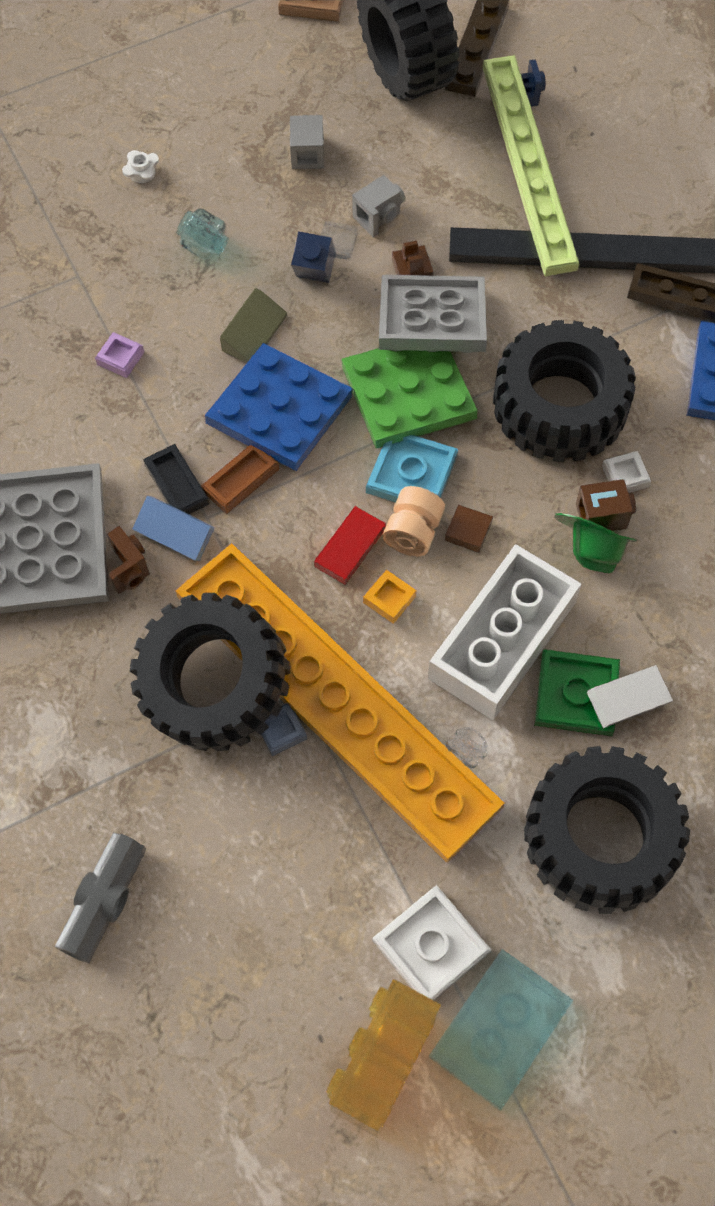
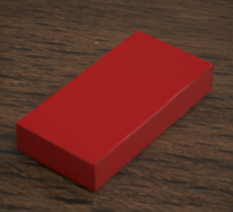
(350, 545)

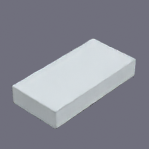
(629, 696)

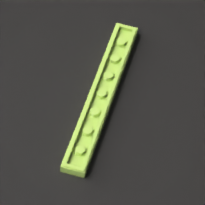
(530, 166)

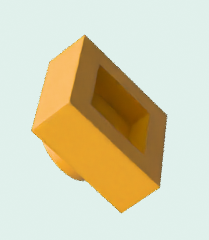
(389, 596)

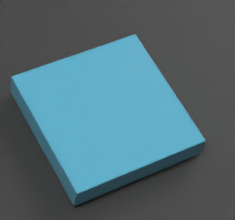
(411, 463)

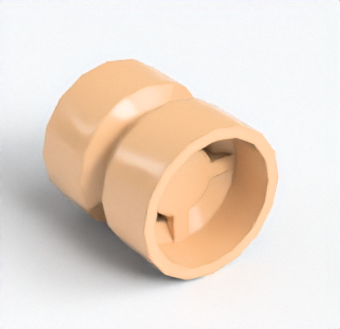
(414, 519)

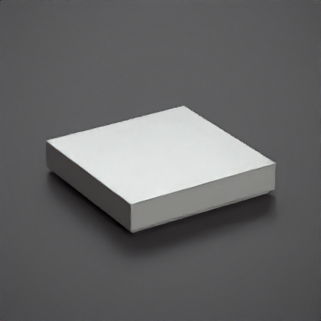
(431, 944)

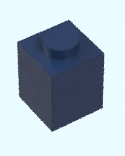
(313, 257)

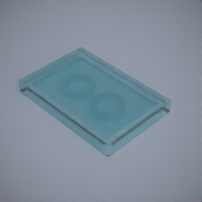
(500, 1029)

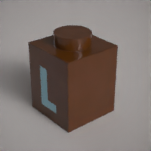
(606, 504)

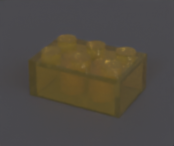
(382, 1056)

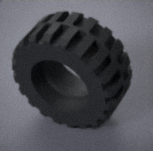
(410, 44)
(570, 353)
(176, 638)
(633, 786)

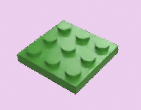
(408, 392)

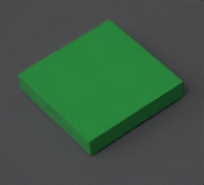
(564, 688)

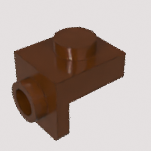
(134, 566)

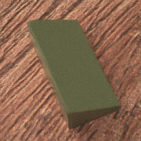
(252, 326)

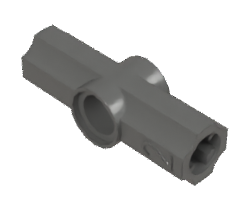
(101, 897)

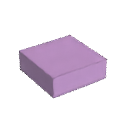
(119, 355)

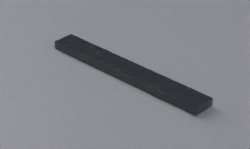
(592, 250)

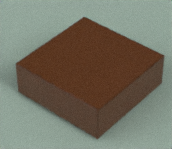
(468, 528)

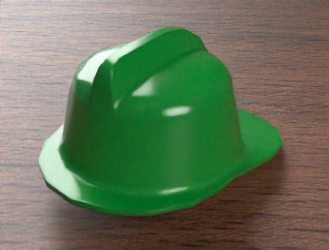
(595, 545)

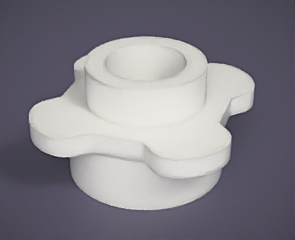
(140, 166)

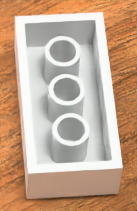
(503, 631)

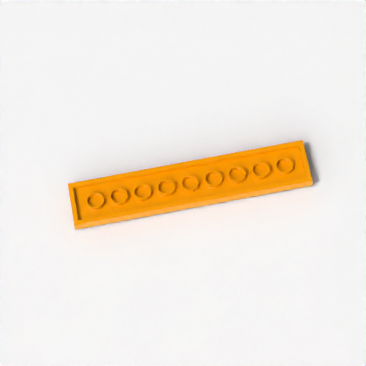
(358, 715)

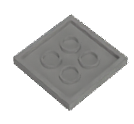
(433, 313)

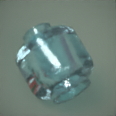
(202, 233)

